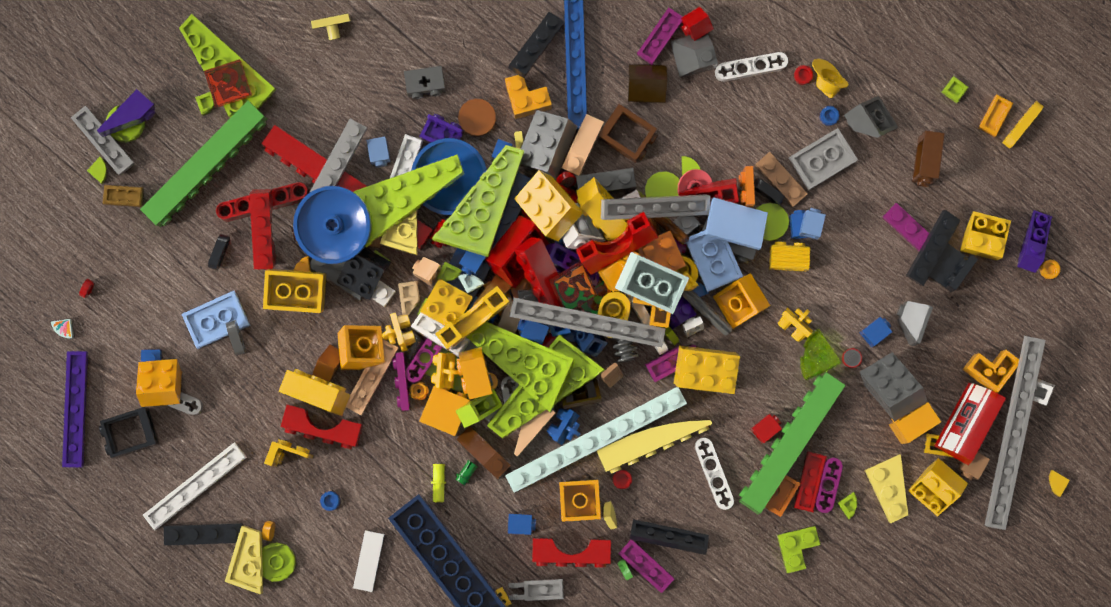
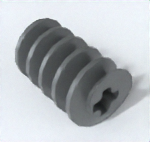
(625, 350)

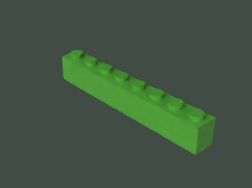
(204, 164)
(792, 443)

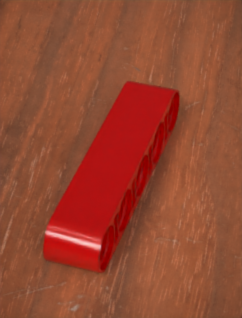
(235, 204)

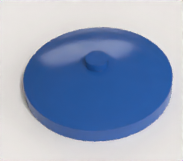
(472, 164)
(332, 224)

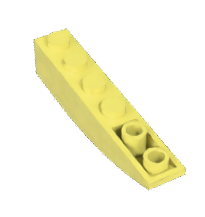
(645, 442)

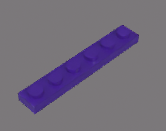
(75, 409)

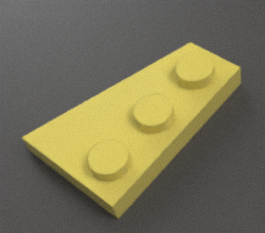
(403, 235)
(889, 487)
(246, 562)

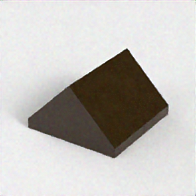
(647, 83)
(584, 396)

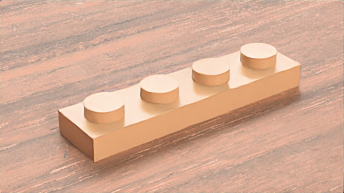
(370, 381)

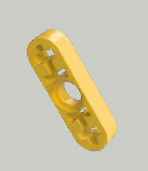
(1023, 124)

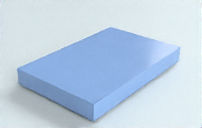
(736, 223)
(713, 260)
(209, 320)

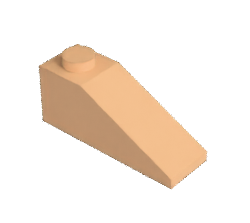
(582, 145)
(427, 271)
(531, 429)

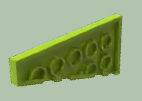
(213, 52)
(402, 195)
(481, 210)
(528, 363)
(523, 407)

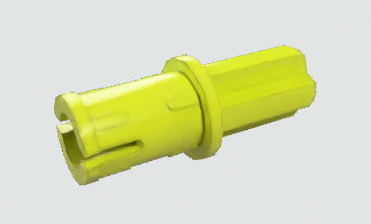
(438, 482)

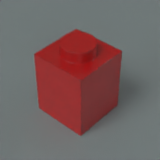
(696, 24)
(766, 428)

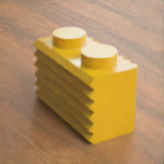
(789, 257)

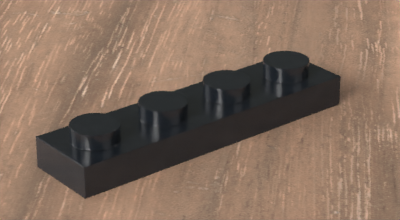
(536, 44)
(933, 248)
(201, 534)
(669, 537)

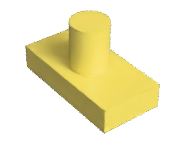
(331, 24)

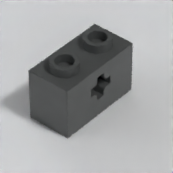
(415, 78)

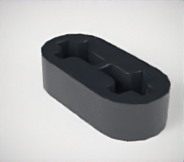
(768, 191)
(219, 252)

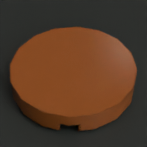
(477, 117)

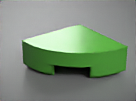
(624, 569)

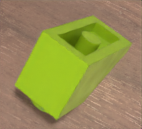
(478, 409)

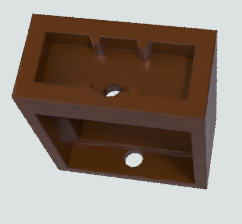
(610, 124)
(928, 158)

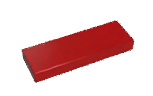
(810, 482)

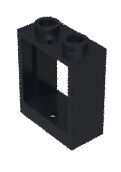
(147, 425)

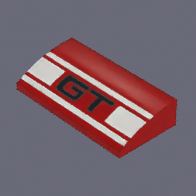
(969, 422)

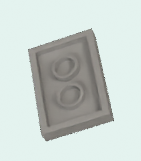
(823, 159)

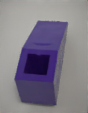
(1035, 242)

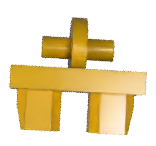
(789, 318)
(399, 323)
(445, 370)

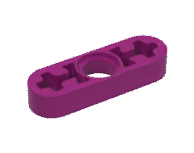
(437, 348)
(836, 482)

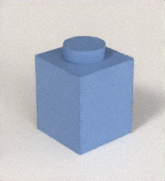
(378, 151)
(812, 223)

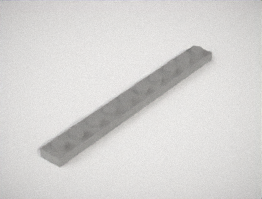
(1014, 432)

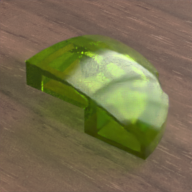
(817, 356)

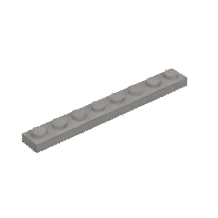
(587, 322)

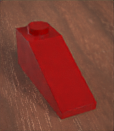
(723, 190)

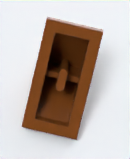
(327, 364)

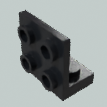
(952, 268)
(363, 273)

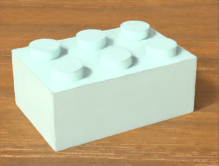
(651, 282)

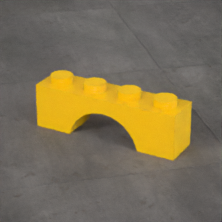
(474, 318)

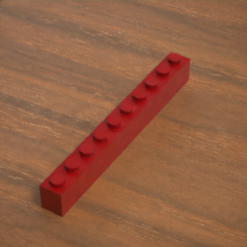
(311, 164)

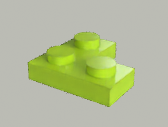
(792, 545)

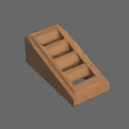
(611, 375)

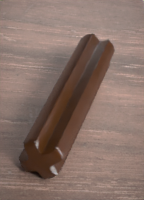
(677, 233)

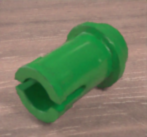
(466, 473)

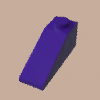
(130, 113)
(564, 259)

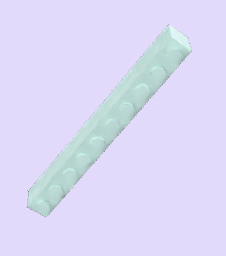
(595, 439)

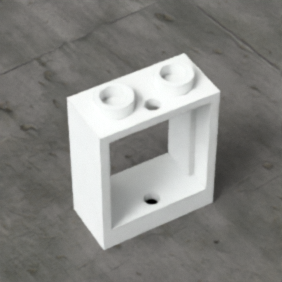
(588, 231)

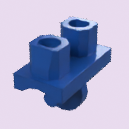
(567, 428)

